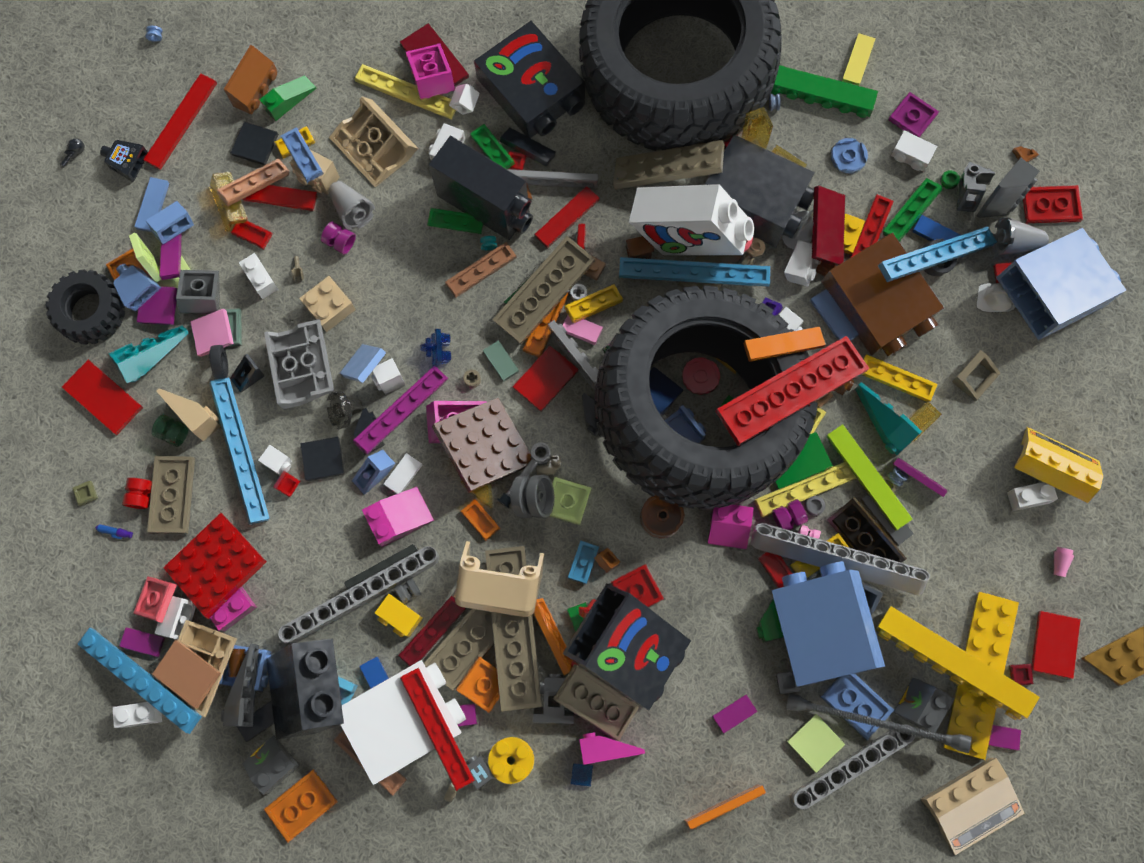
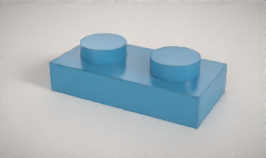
(583, 562)

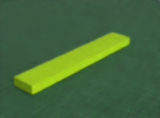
(869, 477)

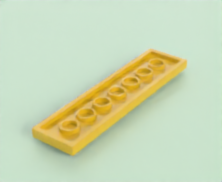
(990, 643)

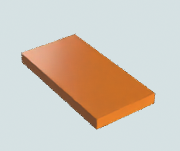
(725, 806)

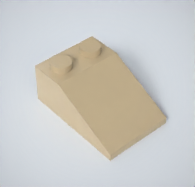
(198, 419)

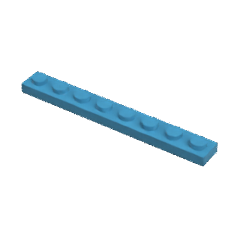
(936, 254)
(694, 272)
(239, 451)
(140, 681)

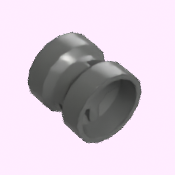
(403, 592)

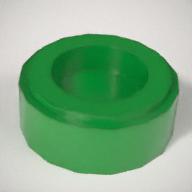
(950, 179)

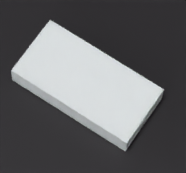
(403, 474)

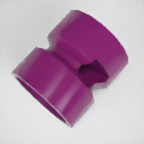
(337, 237)
(790, 515)

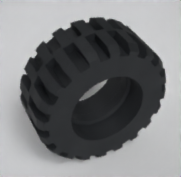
(69, 291)

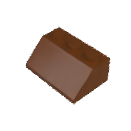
(250, 80)

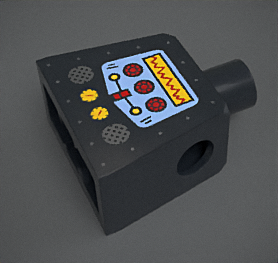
(124, 158)

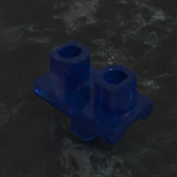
(435, 345)

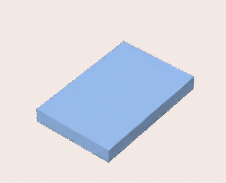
(362, 363)

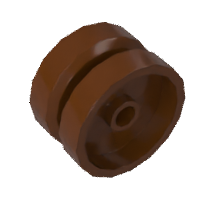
(658, 527)

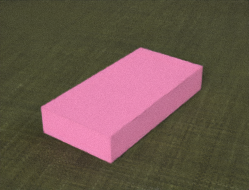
(583, 330)

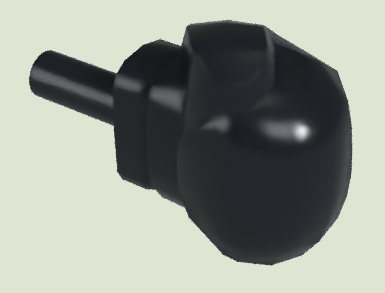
(73, 148)

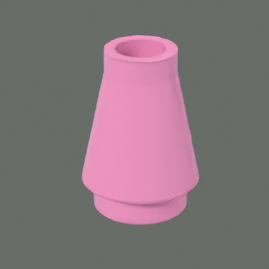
(1062, 561)

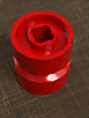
(137, 493)

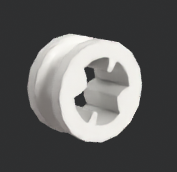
(575, 288)

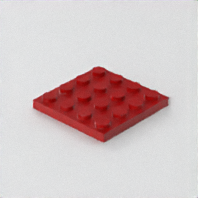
(214, 565)

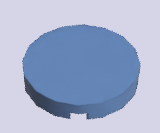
(849, 155)

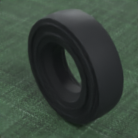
(218, 361)

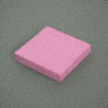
(210, 331)

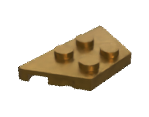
(1120, 659)

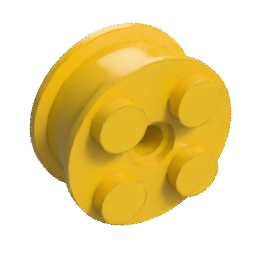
(499, 764)

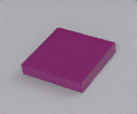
(913, 115)
(159, 308)

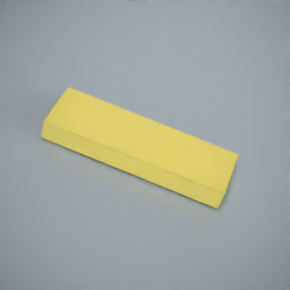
(858, 59)

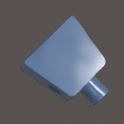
(134, 286)

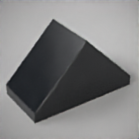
(246, 374)

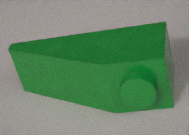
(286, 96)

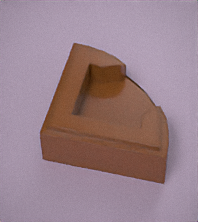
(1025, 153)

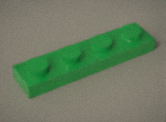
(913, 209)

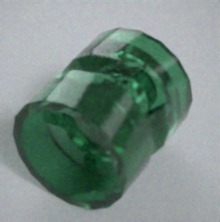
(170, 430)

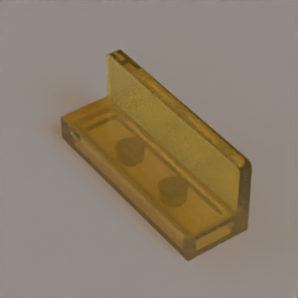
(757, 127)
(229, 214)

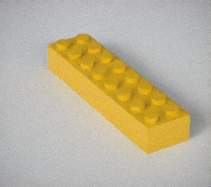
(958, 664)

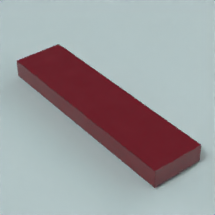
(432, 632)

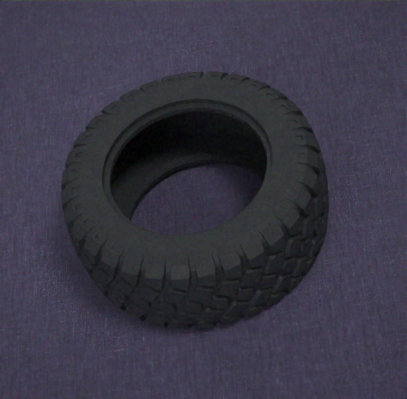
(687, 113)
(647, 446)

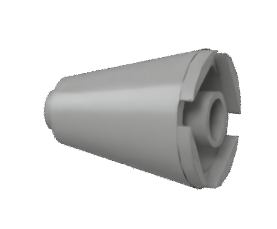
(350, 205)
(1017, 237)

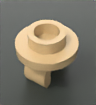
(757, 248)

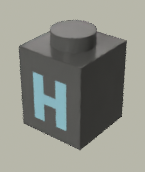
(479, 771)

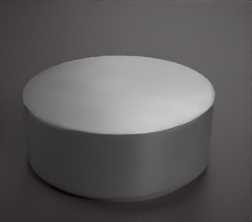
(815, 505)

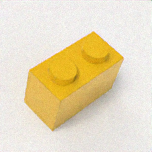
(398, 615)

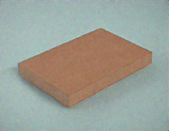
(186, 674)

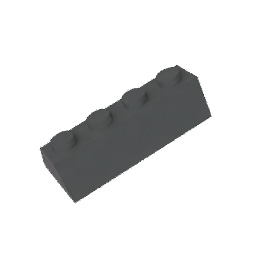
(1010, 190)

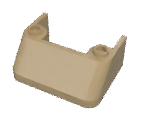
(497, 590)

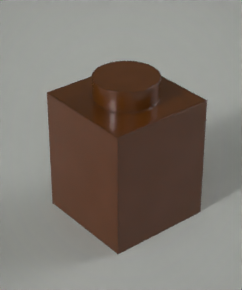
(639, 248)

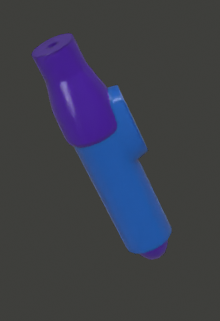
(114, 532)

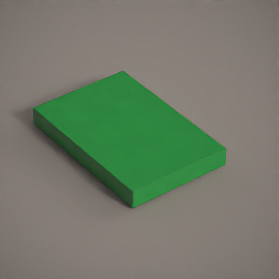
(810, 462)

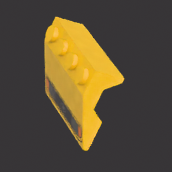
(1059, 466)

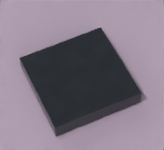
(254, 143)
(322, 458)

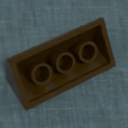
(862, 532)

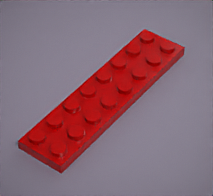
(791, 390)

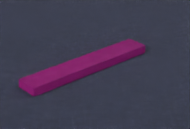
(400, 410)

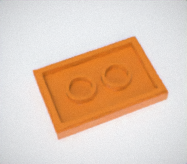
(300, 805)

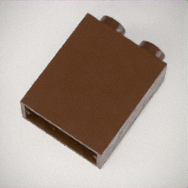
(879, 308)

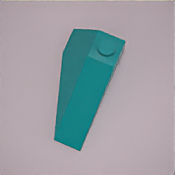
(138, 360)
(893, 429)

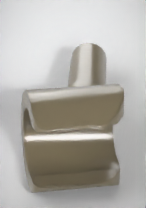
(297, 270)

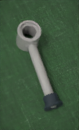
(505, 498)

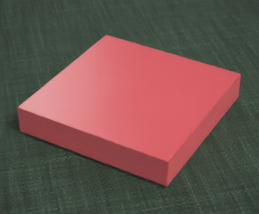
(154, 599)

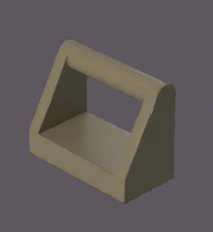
(960, 380)

